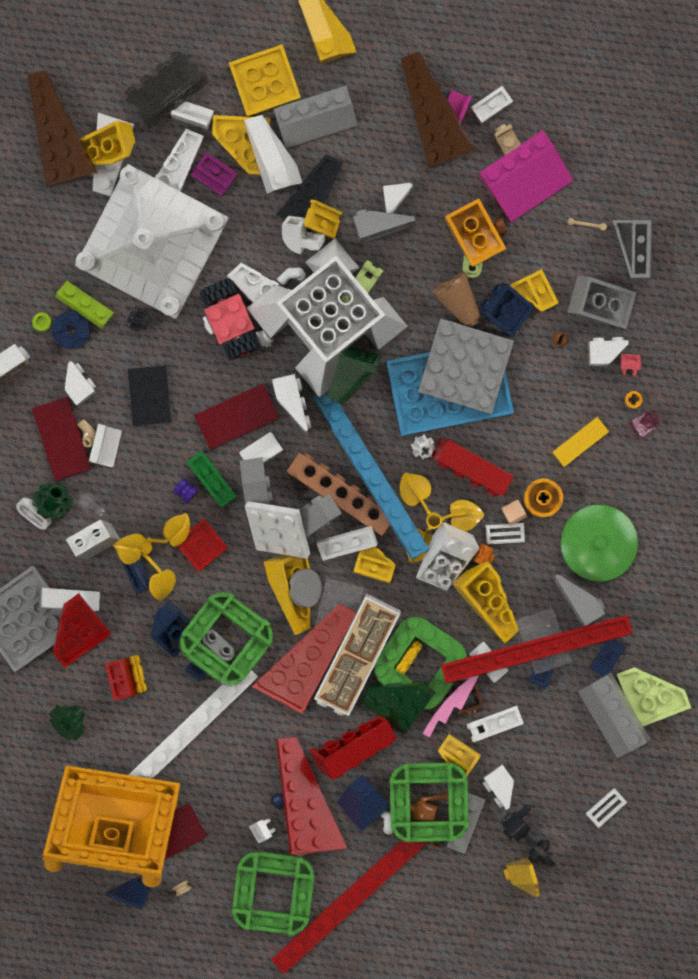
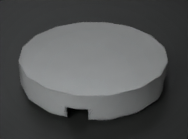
(305, 588)

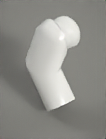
(295, 272)
(387, 822)

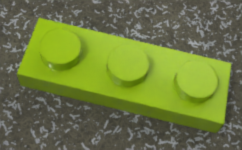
(84, 304)

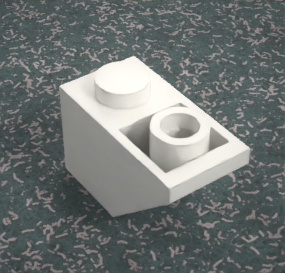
(604, 352)
(76, 385)
(501, 784)

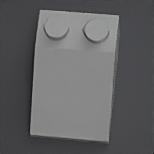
(378, 224)
(601, 302)
(583, 604)

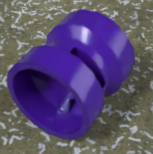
(185, 490)

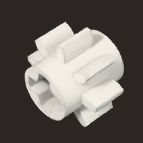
(423, 447)

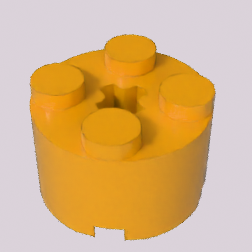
(549, 489)

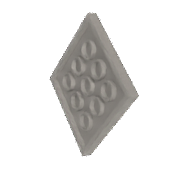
(465, 366)
(24, 625)

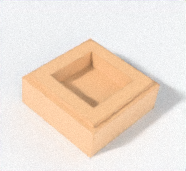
(514, 512)

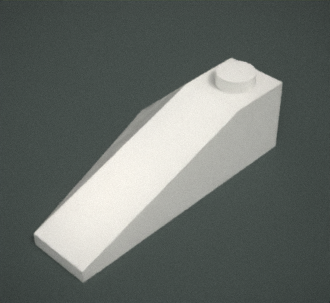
(274, 161)

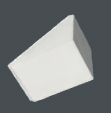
(395, 195)

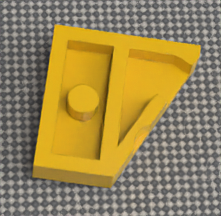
(375, 565)
(458, 753)

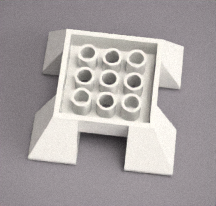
(298, 307)

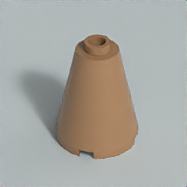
(459, 299)

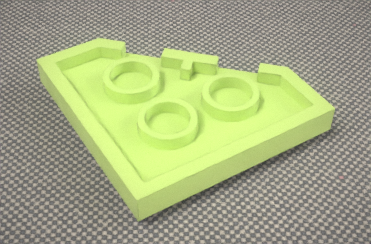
(650, 696)

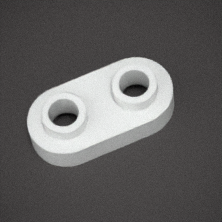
(28, 511)

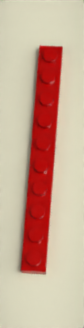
(536, 649)
(345, 904)

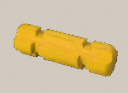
(409, 657)
(138, 674)

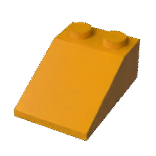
(474, 232)

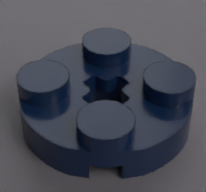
(60, 326)

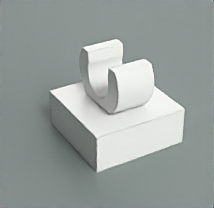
(261, 831)

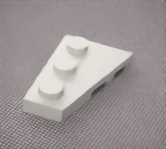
(251, 282)

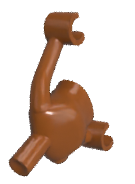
(424, 811)

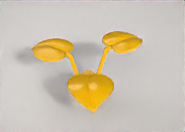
(463, 512)
(132, 546)

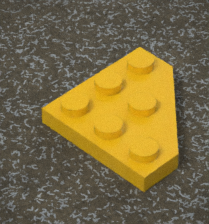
(233, 136)

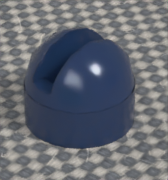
(277, 800)

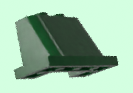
(351, 372)

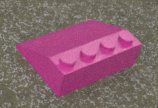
(526, 176)

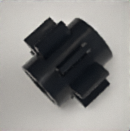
(138, 319)

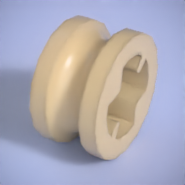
(181, 888)

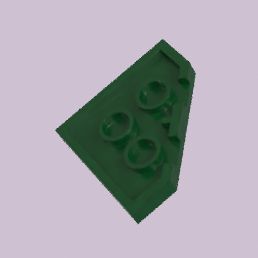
(398, 702)

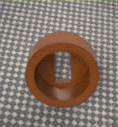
(500, 226)
(555, 339)

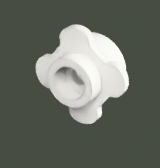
(264, 339)

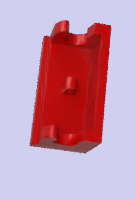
(121, 679)

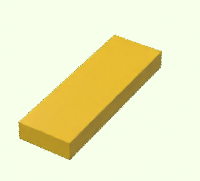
(580, 442)

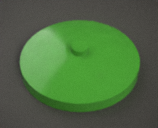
(599, 543)

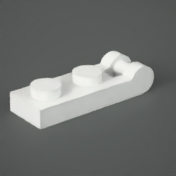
(495, 723)

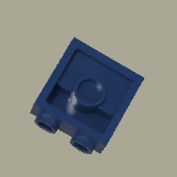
(506, 308)

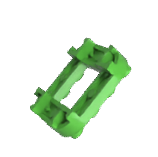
(244, 618)
(399, 643)
(434, 830)
(269, 920)

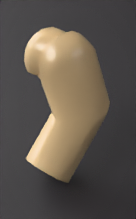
(88, 433)

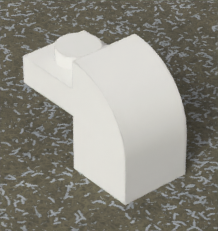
(297, 237)

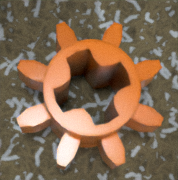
(484, 554)

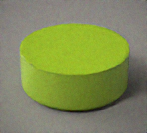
(41, 322)

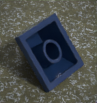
(168, 627)
(363, 802)
(130, 892)

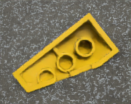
(327, 32)
(109, 143)
(279, 572)
(484, 593)
(522, 876)

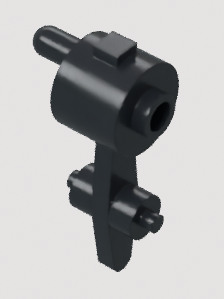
(517, 828)

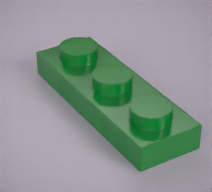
(211, 479)

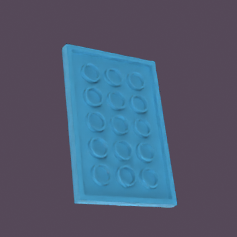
(425, 413)

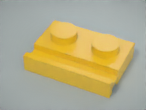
(322, 219)

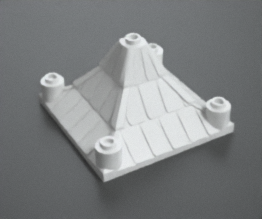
(152, 241)

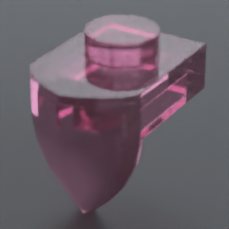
(644, 423)

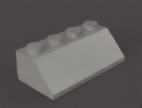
(315, 117)
(614, 715)

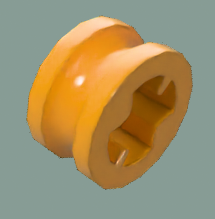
(629, 395)

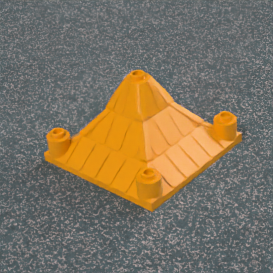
(111, 823)

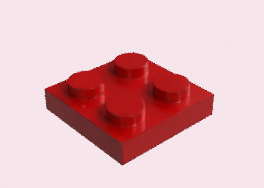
(202, 545)

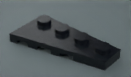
(313, 188)

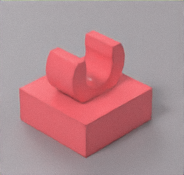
(630, 361)

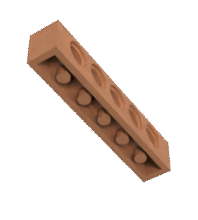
(297, 470)

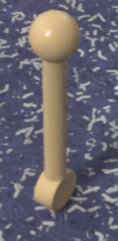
(602, 227)

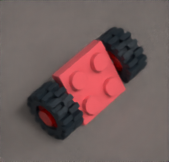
(229, 319)

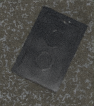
(149, 395)

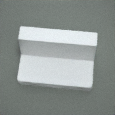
(193, 114)
(105, 445)
(264, 447)

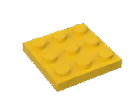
(264, 80)

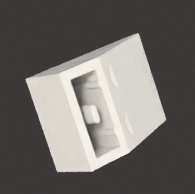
(288, 396)
(447, 556)

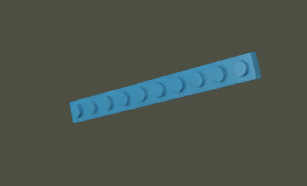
(371, 475)

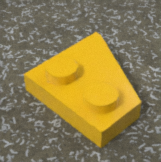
(536, 290)

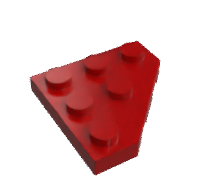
(77, 631)

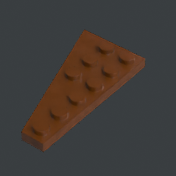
(436, 120)
(57, 136)

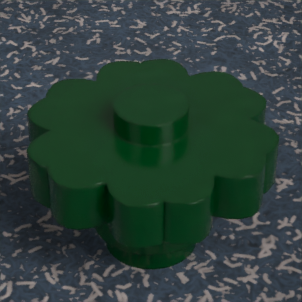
(52, 501)
(68, 721)

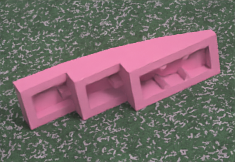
(455, 699)

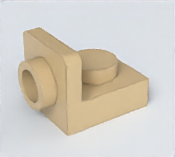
(506, 138)

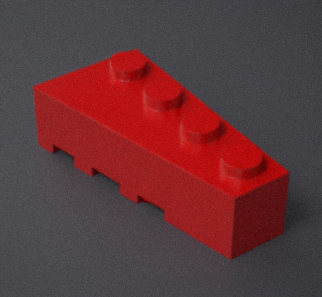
(472, 467)
(353, 747)

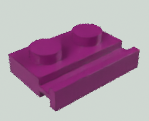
(214, 174)

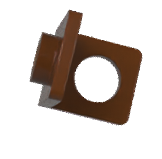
(471, 710)

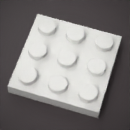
(277, 529)

